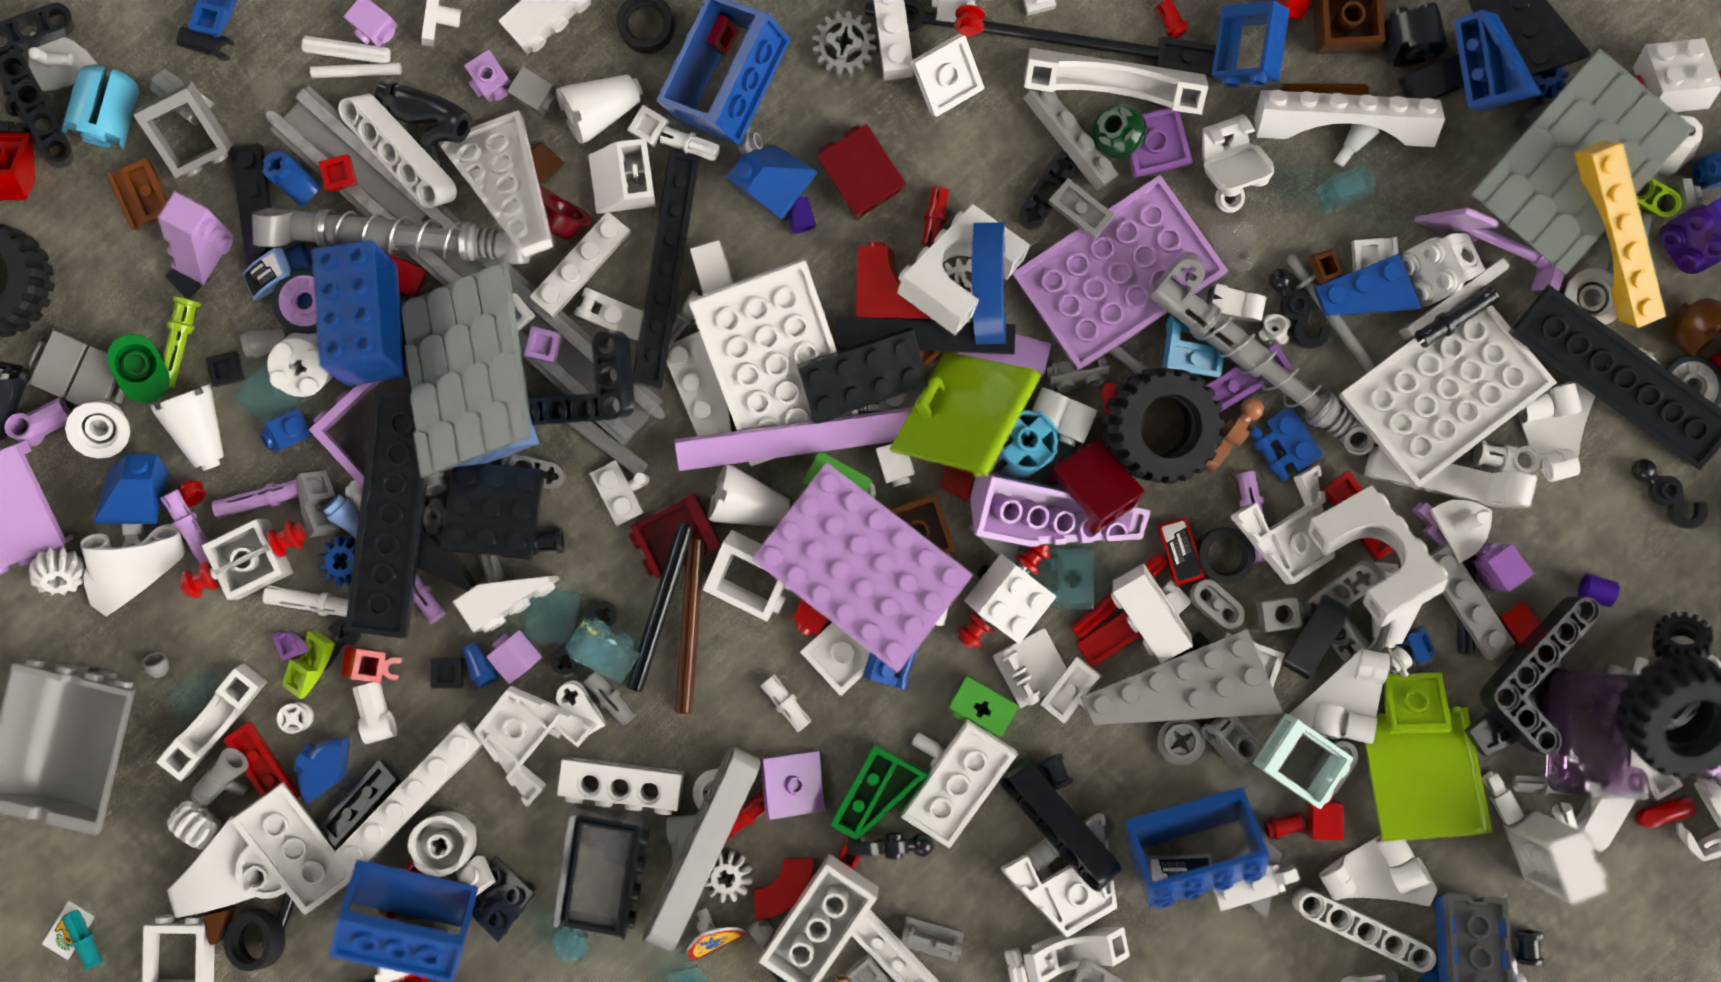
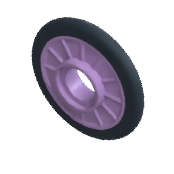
(286, 302)

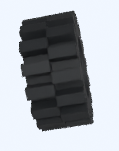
(1685, 627)

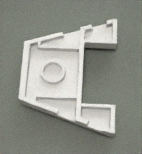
(1287, 543)
(517, 728)
(1064, 895)

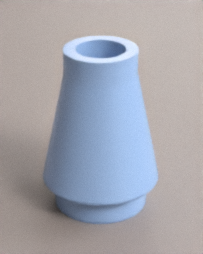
(343, 514)

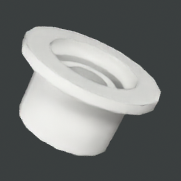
(1592, 292)
(97, 429)

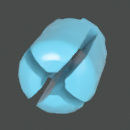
(101, 106)
(1028, 459)

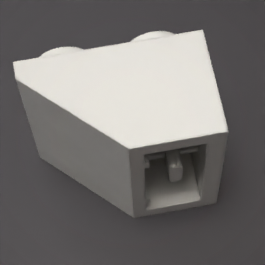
(622, 176)

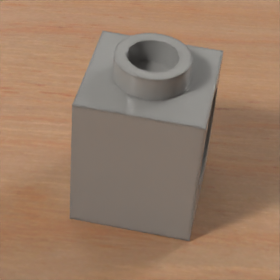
(533, 92)
(1266, 614)

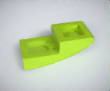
(305, 671)

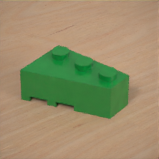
(875, 789)

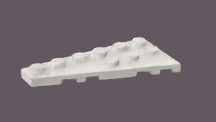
(503, 175)

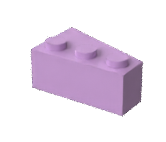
(194, 237)

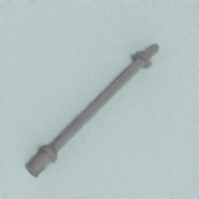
(1337, 322)

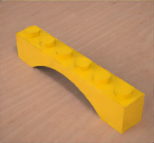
(1609, 183)

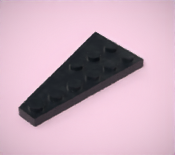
(1537, 33)

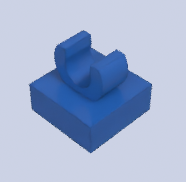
(1421, 645)

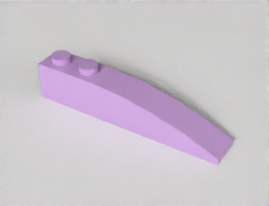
(1040, 514)

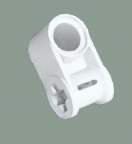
(583, 706)

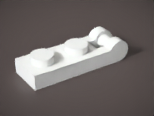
(612, 315)

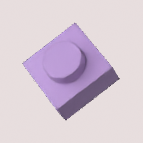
(543, 344)

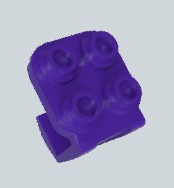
(1694, 238)

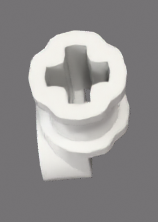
(1505, 457)

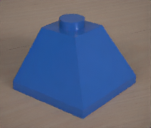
(771, 179)
(133, 491)

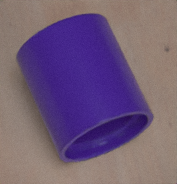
(800, 216)
(1599, 588)

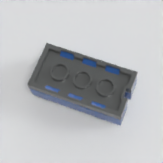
(1473, 939)

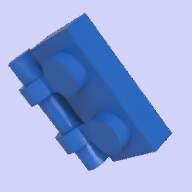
(1293, 440)

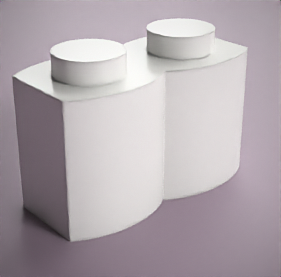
(1069, 416)

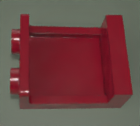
(861, 170)
(1097, 484)
(656, 532)

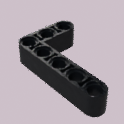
(25, 80)
(606, 389)
(1534, 670)

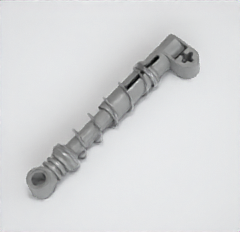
(281, 226)
(1249, 354)

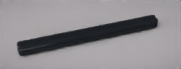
(660, 606)

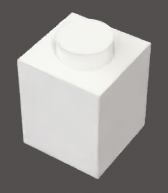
(894, 466)

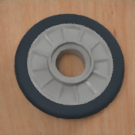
(1702, 371)

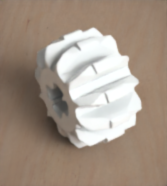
(56, 571)
(194, 824)
(737, 882)

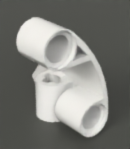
(1556, 427)
(123, 572)
(1348, 699)
(1380, 872)
(212, 877)

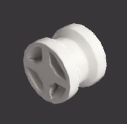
(289, 717)

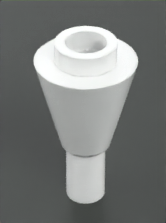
(1357, 137)

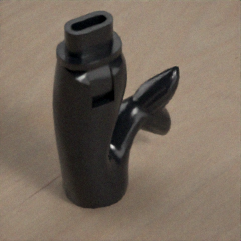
(418, 107)

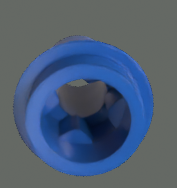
(479, 667)

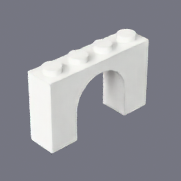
(931, 288)
(1370, 516)

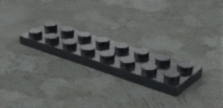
(1621, 376)
(387, 523)

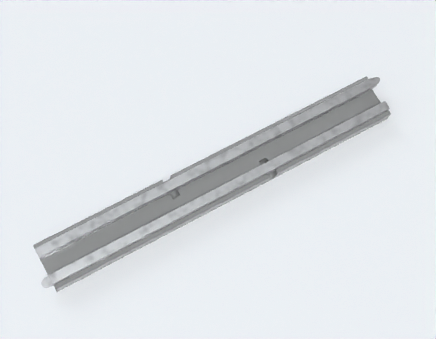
(318, 133)

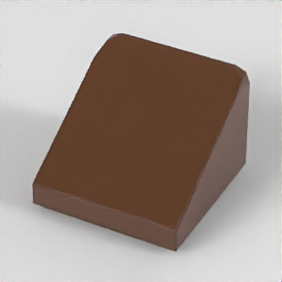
(545, 162)
(1326, 266)
(217, 923)

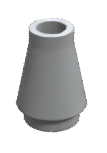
(260, 342)

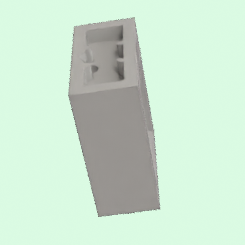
(185, 94)

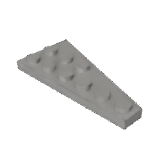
(1204, 683)

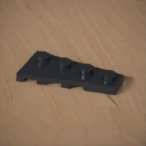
(1490, 735)

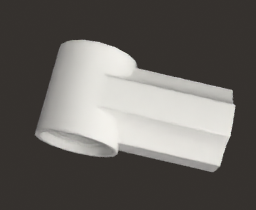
(375, 719)

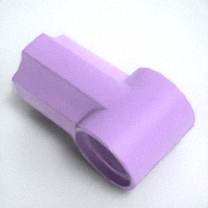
(39, 422)

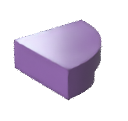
(289, 645)

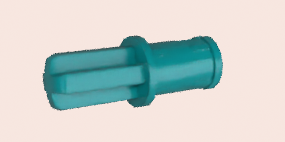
(82, 939)

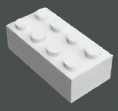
(1556, 857)
(819, 923)

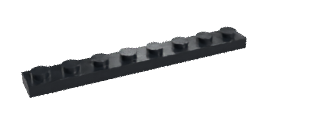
(665, 269)

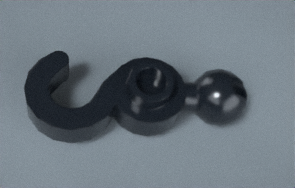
(1297, 307)
(1669, 491)
(893, 846)

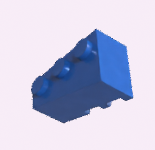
(1491, 63)

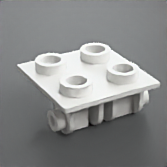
(1031, 667)

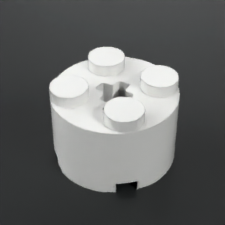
(292, 374)
(427, 849)

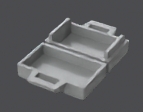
(73, 370)

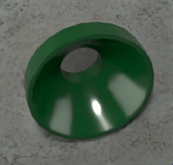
(1127, 138)

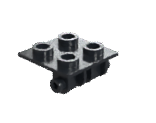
(502, 901)

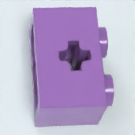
(1500, 566)

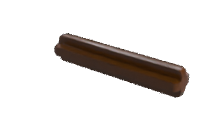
(1346, 89)

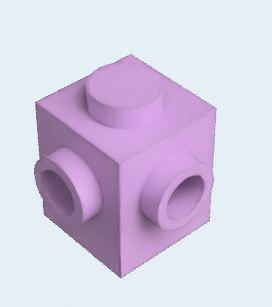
(370, 22)
(488, 77)
(513, 656)

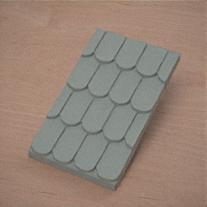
(1538, 179)
(466, 373)

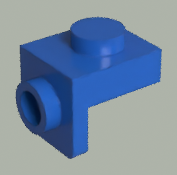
(285, 431)

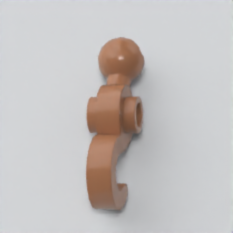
(1235, 431)

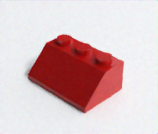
(16, 166)

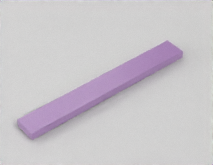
(789, 439)

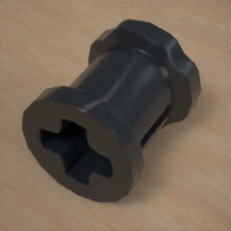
(549, 541)
(1056, 771)
(1529, 947)

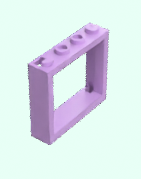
(327, 419)

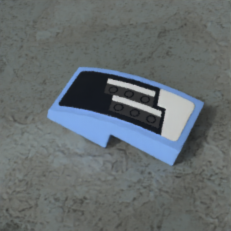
(266, 273)

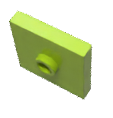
(1416, 703)

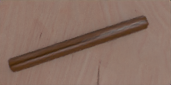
(690, 626)

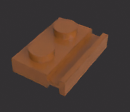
(139, 193)

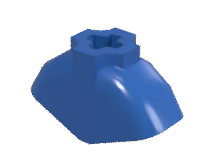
(290, 176)
(321, 767)

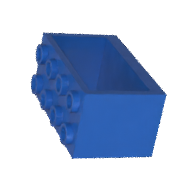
(744, 82)
(358, 313)
(1190, 819)
(398, 944)

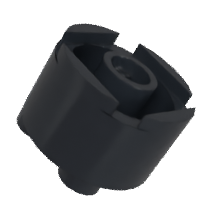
(1414, 35)

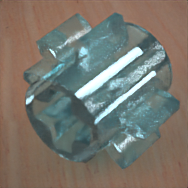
(570, 944)

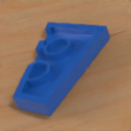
(1369, 290)

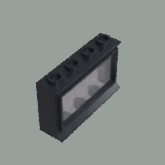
(601, 870)

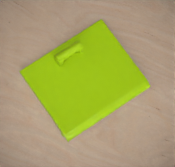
(966, 412)
(1427, 782)

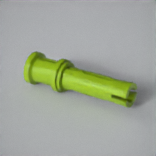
(185, 327)

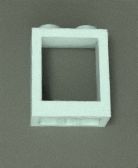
(1281, 744)

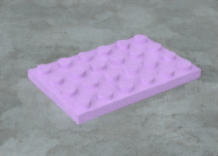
(1099, 288)
(862, 567)

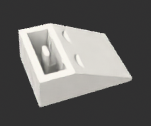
(490, 602)

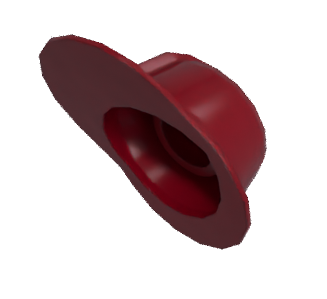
(563, 216)

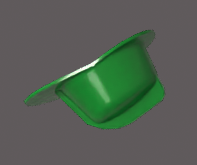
(138, 368)

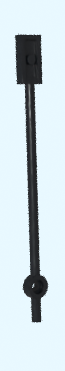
(1169, 54)

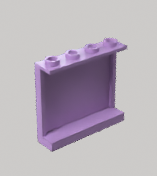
(25, 515)

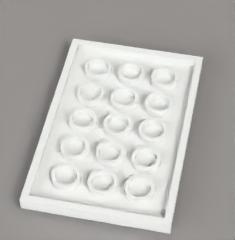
(758, 337)
(1446, 397)

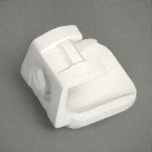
(1238, 162)
(1441, 266)
(1711, 796)

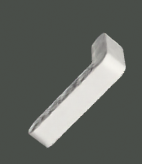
(1496, 490)

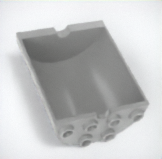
(61, 742)

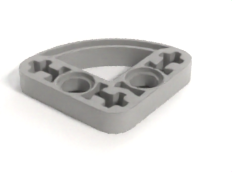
(1347, 579)

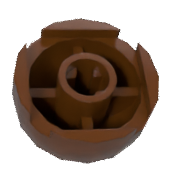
(1697, 325)

